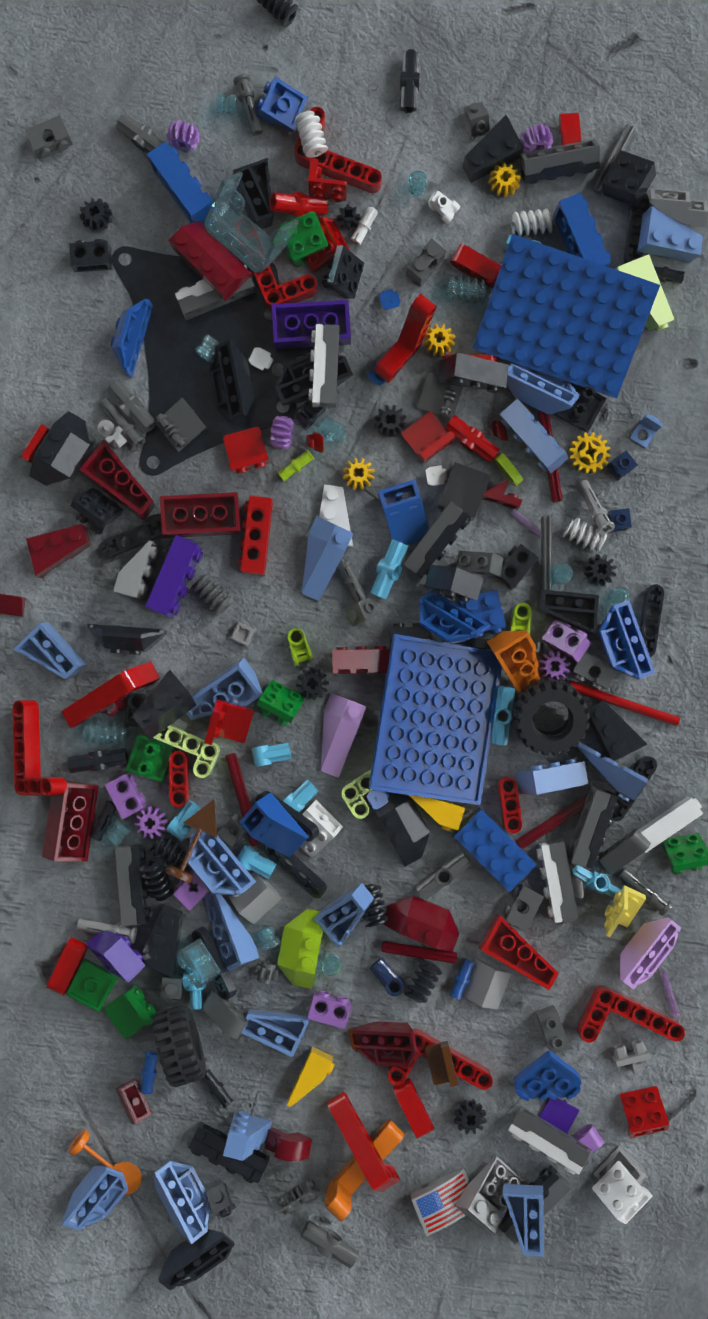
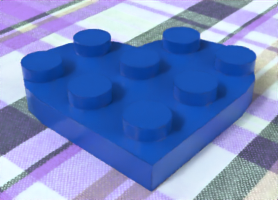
(546, 1078)

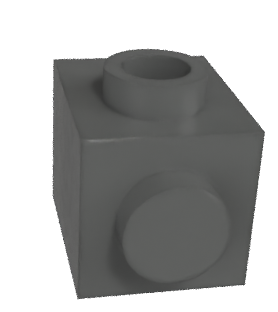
(171, 987)

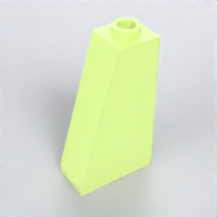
(660, 313)

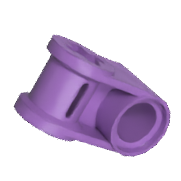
(590, 1137)

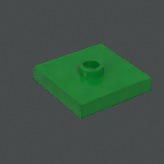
(91, 985)

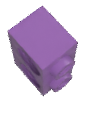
(565, 642)
(121, 798)
(327, 1014)

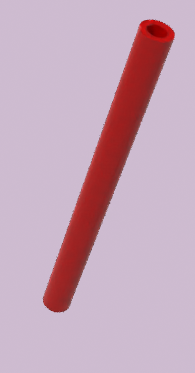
(626, 704)

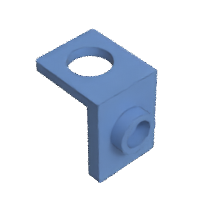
(650, 425)

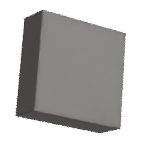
(242, 634)

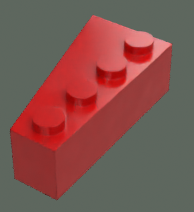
(512, 950)

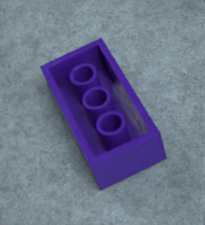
(295, 322)
(174, 577)

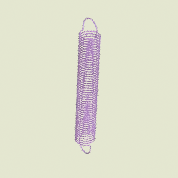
(526, 524)
(668, 988)

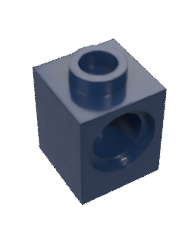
(622, 465)
(621, 519)

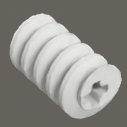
(311, 134)
(531, 222)
(585, 535)

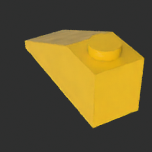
(443, 812)
(313, 1072)

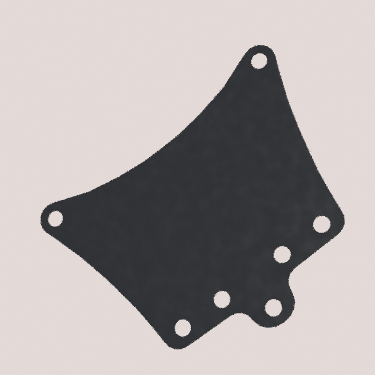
(176, 367)

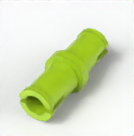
(296, 465)

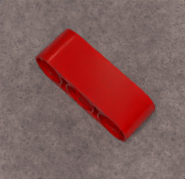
(475, 265)
(174, 787)
(514, 813)
(67, 966)
(413, 1108)

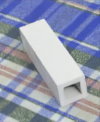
(671, 821)

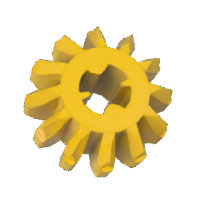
(501, 173)
(446, 341)
(350, 476)

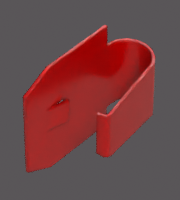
(501, 430)
(315, 441)

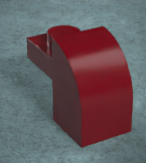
(288, 1146)

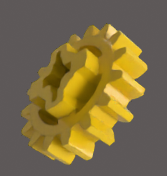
(589, 446)

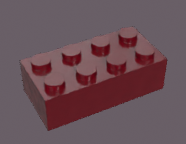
(200, 515)

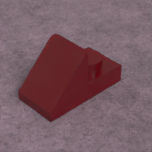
(497, 496)

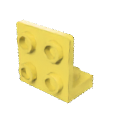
(624, 908)

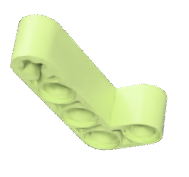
(199, 751)
(358, 798)

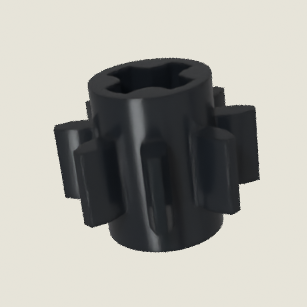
(348, 222)

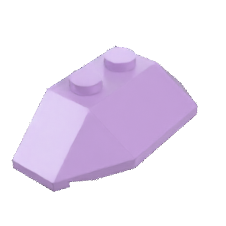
(647, 951)

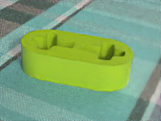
(508, 469)

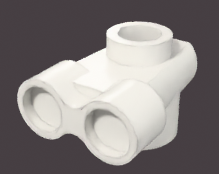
(443, 205)

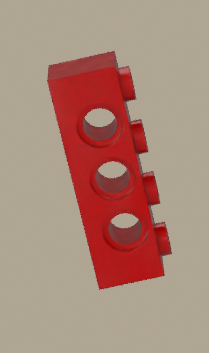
(256, 505)

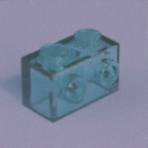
(198, 964)

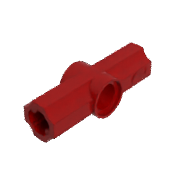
(298, 204)
(472, 439)

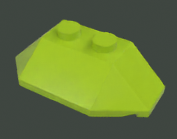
(300, 949)

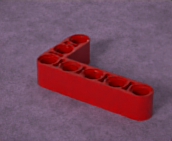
(349, 165)
(280, 291)
(410, 339)
(109, 693)
(27, 753)
(628, 1011)
(459, 1061)
(377, 1173)

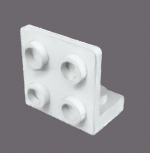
(327, 826)
(621, 1193)

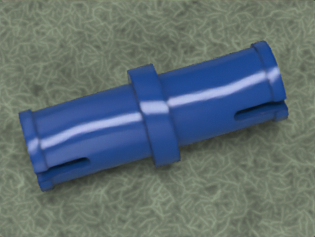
(462, 979)
(149, 1072)

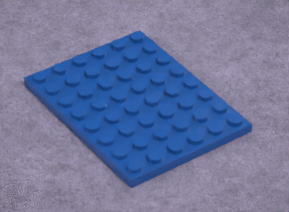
(565, 316)
(435, 720)

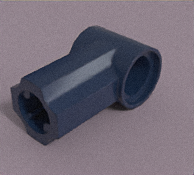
(387, 975)

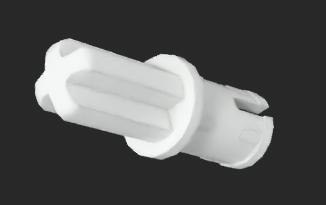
(364, 225)

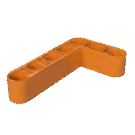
(340, 1190)

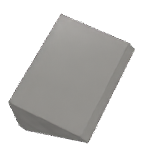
(256, 900)
(486, 985)
(627, 1160)

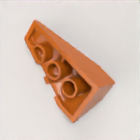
(517, 657)

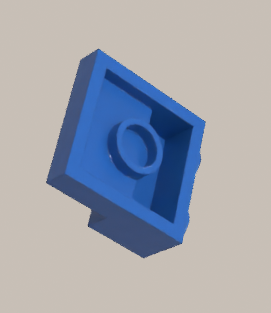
(281, 104)
(488, 609)

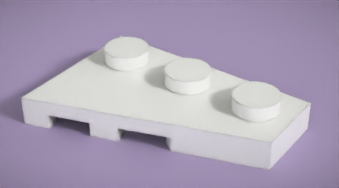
(334, 507)

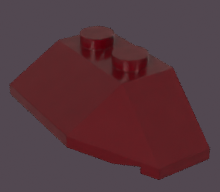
(423, 922)
(385, 1043)

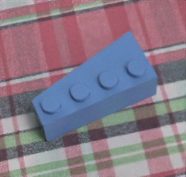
(533, 436)

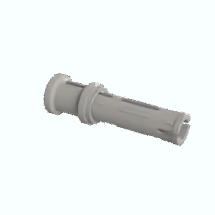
(598, 514)
(97, 927)

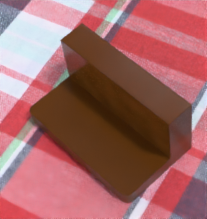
(441, 1063)

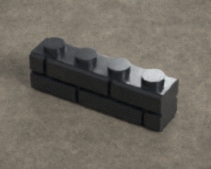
(211, 1144)

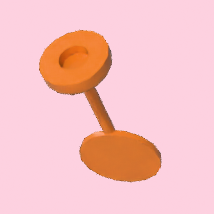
(130, 1171)

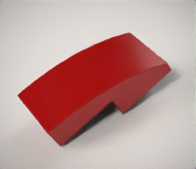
(569, 128)

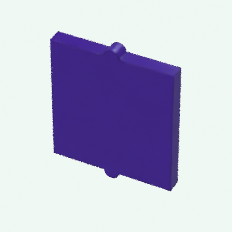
(559, 1114)

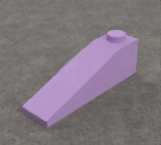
(339, 729)

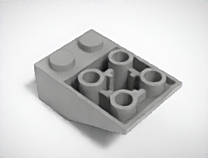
(135, 575)
(484, 1197)

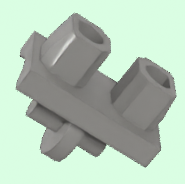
(111, 434)
(632, 1059)

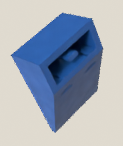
(404, 512)
(273, 826)

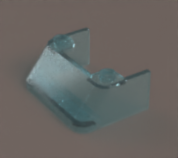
(239, 232)

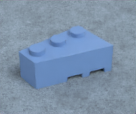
(668, 237)
(52, 651)
(552, 777)
(344, 913)
(276, 1029)
(245, 1135)
(527, 1213)

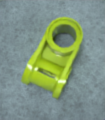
(518, 622)
(299, 648)

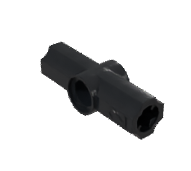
(409, 81)
(97, 760)

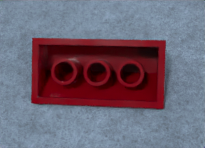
(209, 259)
(70, 823)

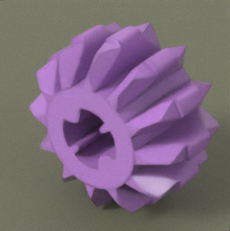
(183, 136)
(536, 138)
(282, 432)
(560, 666)
(155, 829)

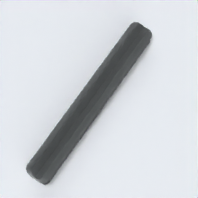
(620, 145)
(546, 552)

